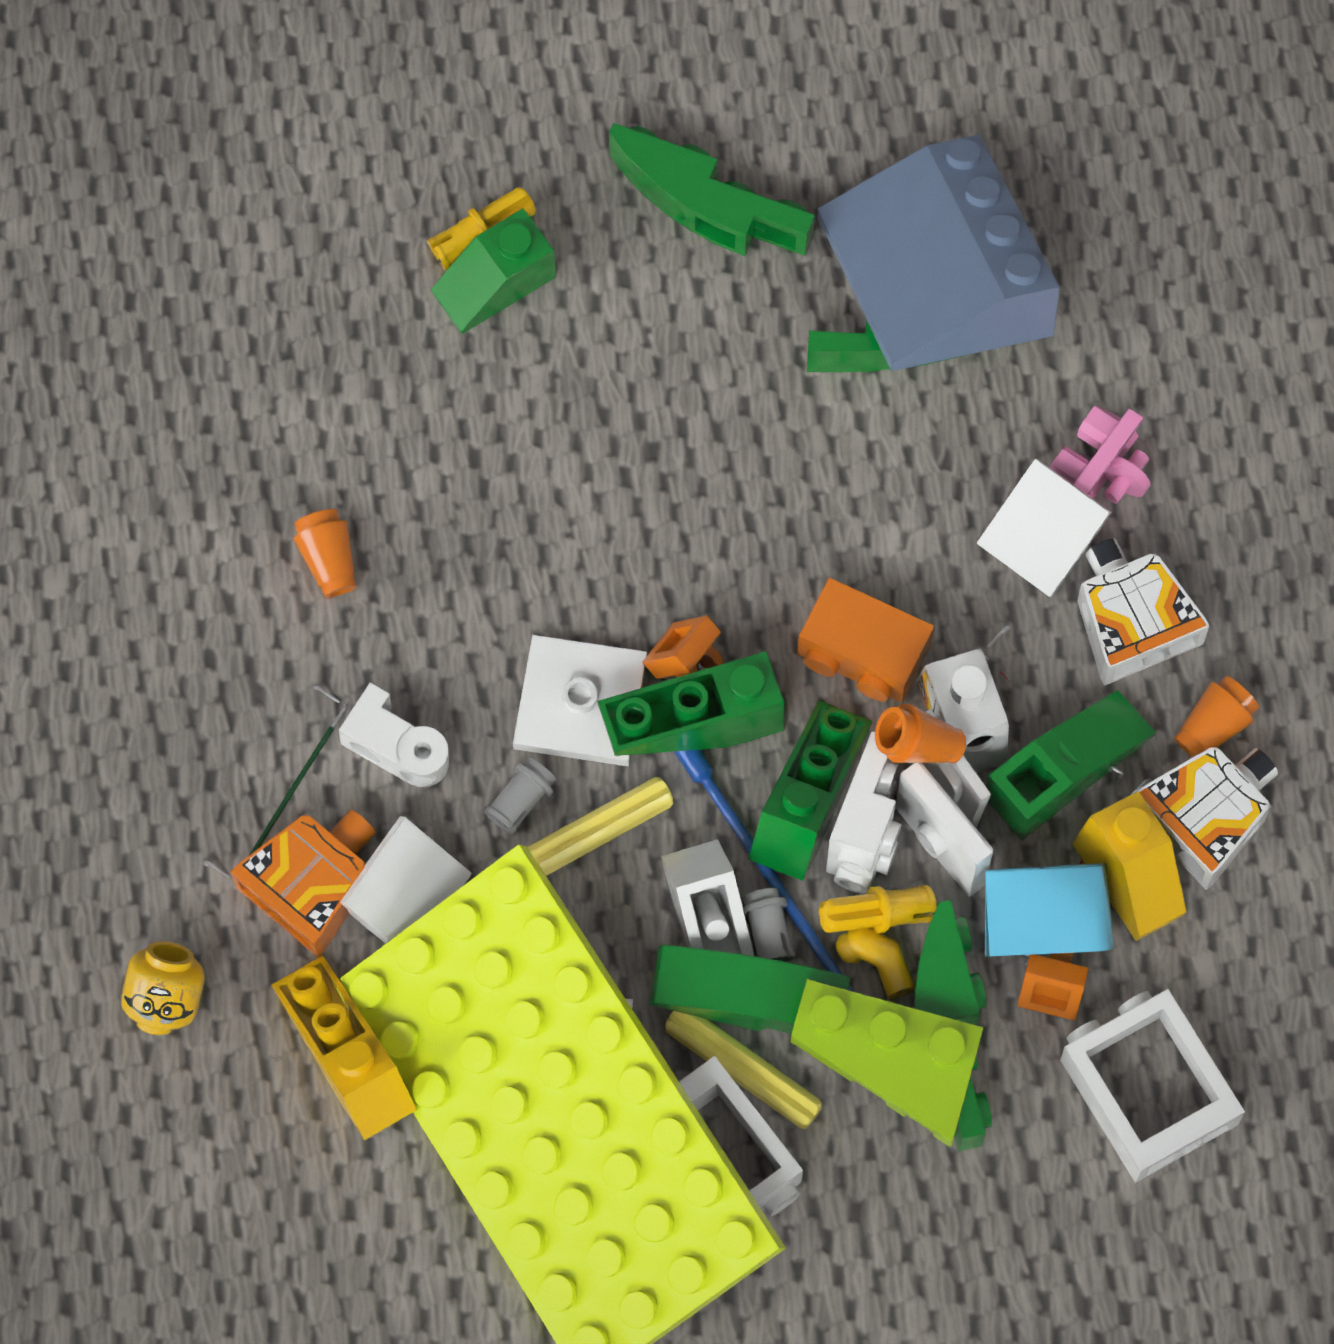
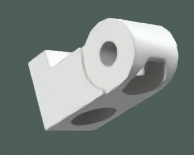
(406, 751)

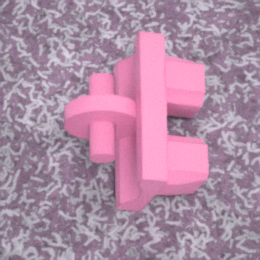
(1113, 440)

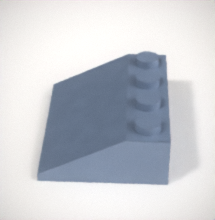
(941, 257)

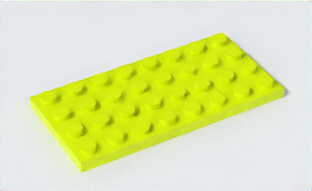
(559, 1113)

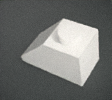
(707, 899)

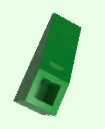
(697, 710)
(1065, 762)
(808, 790)

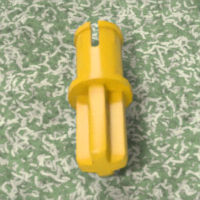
(453, 241)
(878, 909)

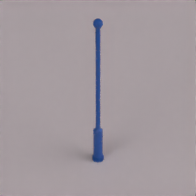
(701, 772)

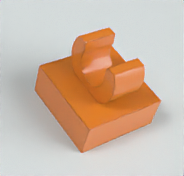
(683, 647)
(1053, 985)

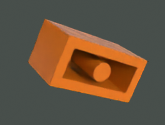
(864, 642)

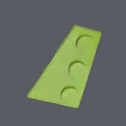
(895, 1051)

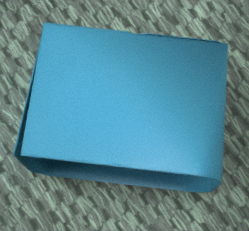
(1047, 910)

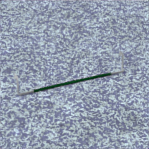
(263, 836)

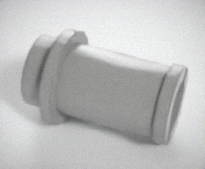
(520, 795)
(768, 924)

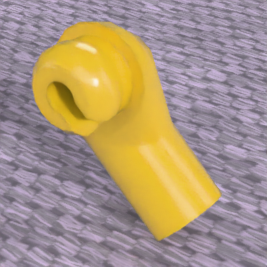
(880, 952)

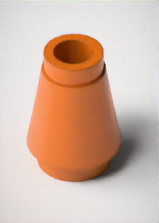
(327, 551)
(1217, 716)
(917, 737)

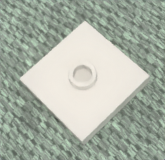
(561, 697)
(943, 828)

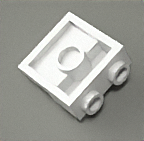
(865, 829)

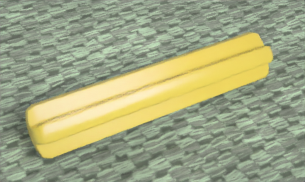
(602, 825)
(745, 1067)

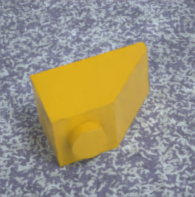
(1138, 862)

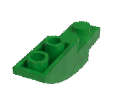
(687, 190)
(952, 992)

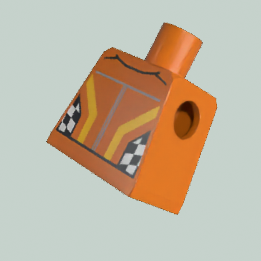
(305, 876)

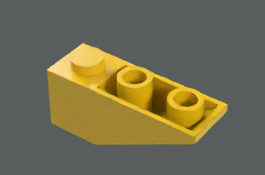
(349, 1058)

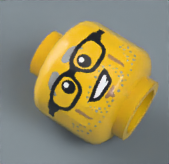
(162, 987)

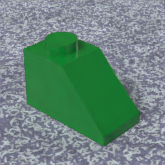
(495, 271)

